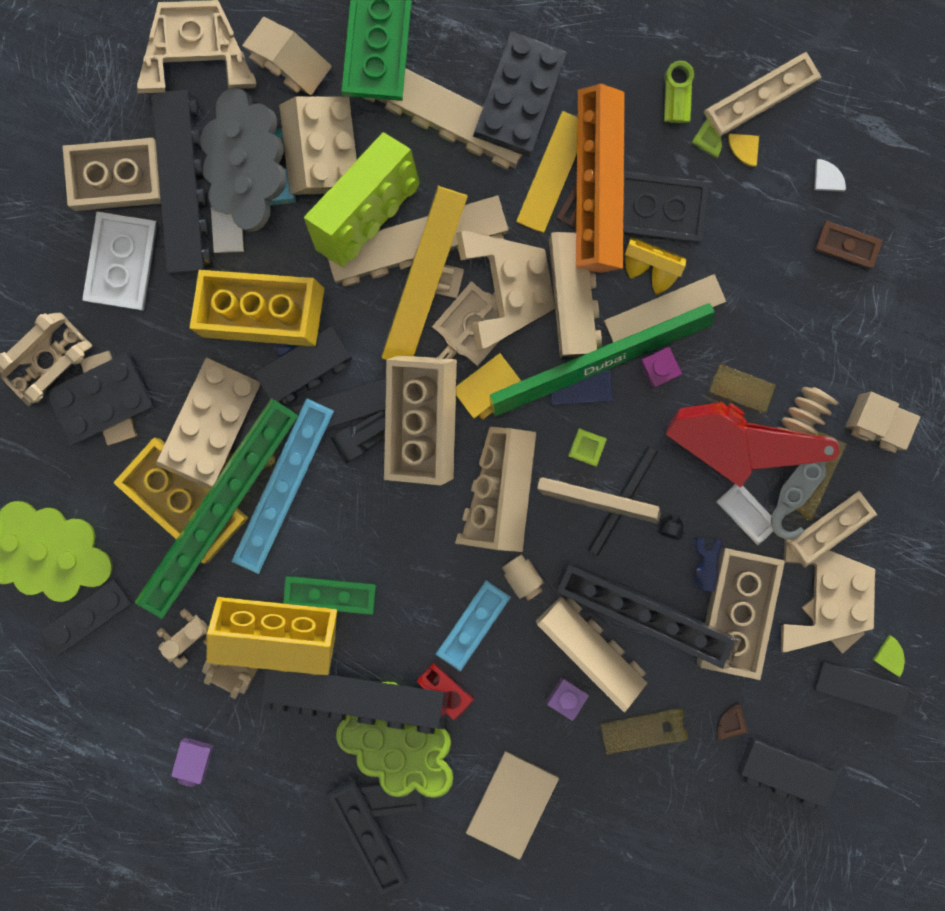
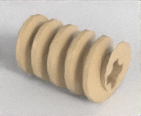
(809, 411)

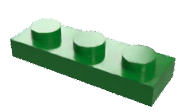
(331, 594)

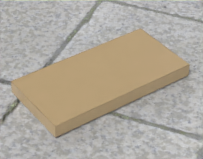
(599, 500)

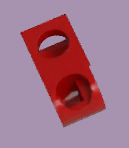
(437, 680)

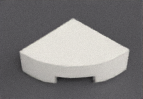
(828, 177)

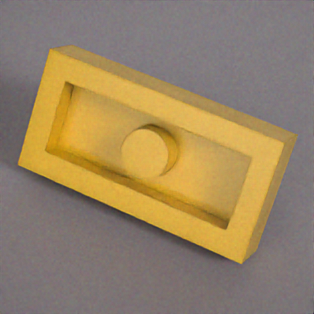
(665, 264)

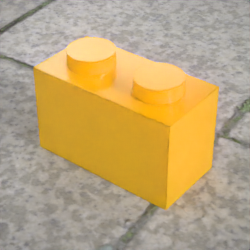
(476, 389)

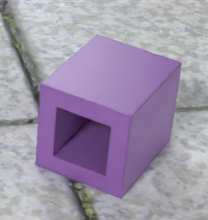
(567, 698)
(192, 762)

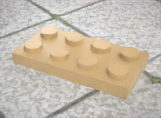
(208, 423)

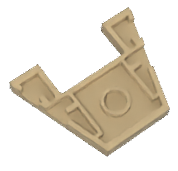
(192, 34)
(519, 283)
(841, 601)

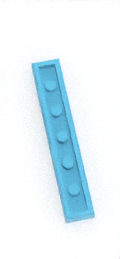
(282, 486)

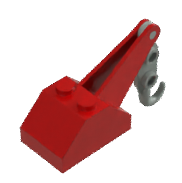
(735, 448)

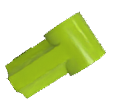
(678, 96)

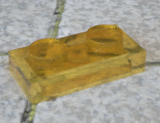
(742, 388)

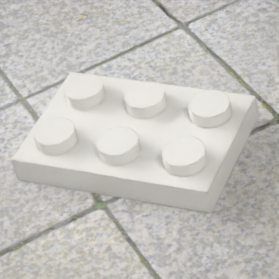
(120, 261)

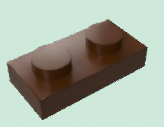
(848, 245)

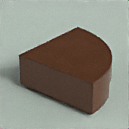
(731, 723)

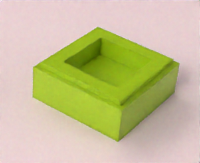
(587, 447)

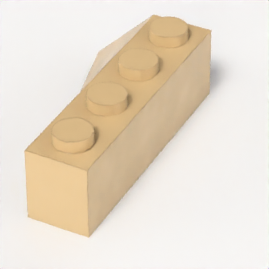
(501, 492)

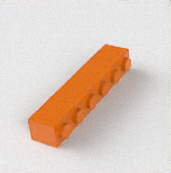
(600, 179)

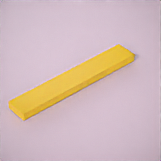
(424, 273)

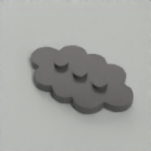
(243, 159)

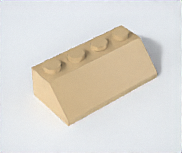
(573, 299)
(592, 653)

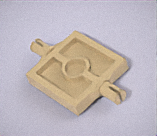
(457, 321)

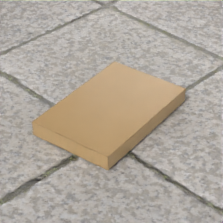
(512, 805)

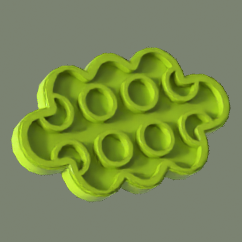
(49, 553)
(398, 756)

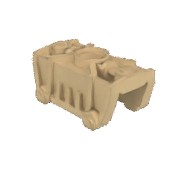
(29, 349)

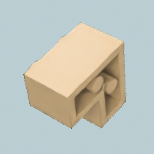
(286, 54)
(882, 421)

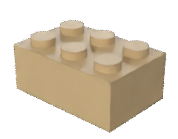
(317, 142)
(111, 174)

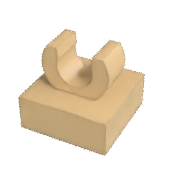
(450, 282)

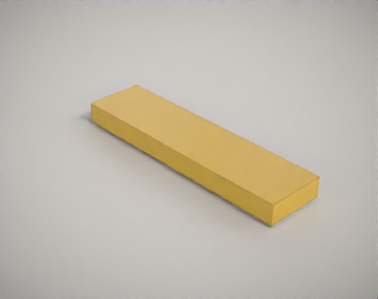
(551, 175)

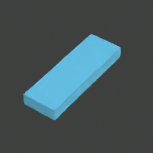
(473, 625)

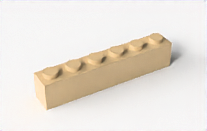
(449, 114)
(399, 243)

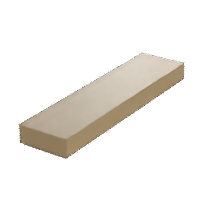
(762, 94)
(665, 308)

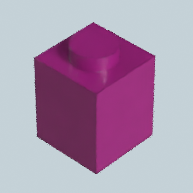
(660, 367)

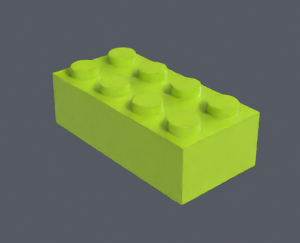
(362, 200)

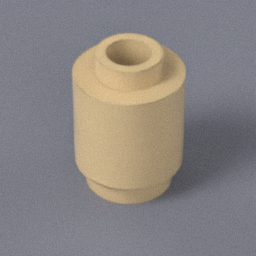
(523, 577)

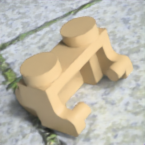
(183, 639)
(230, 678)

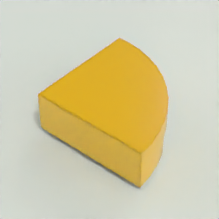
(744, 148)

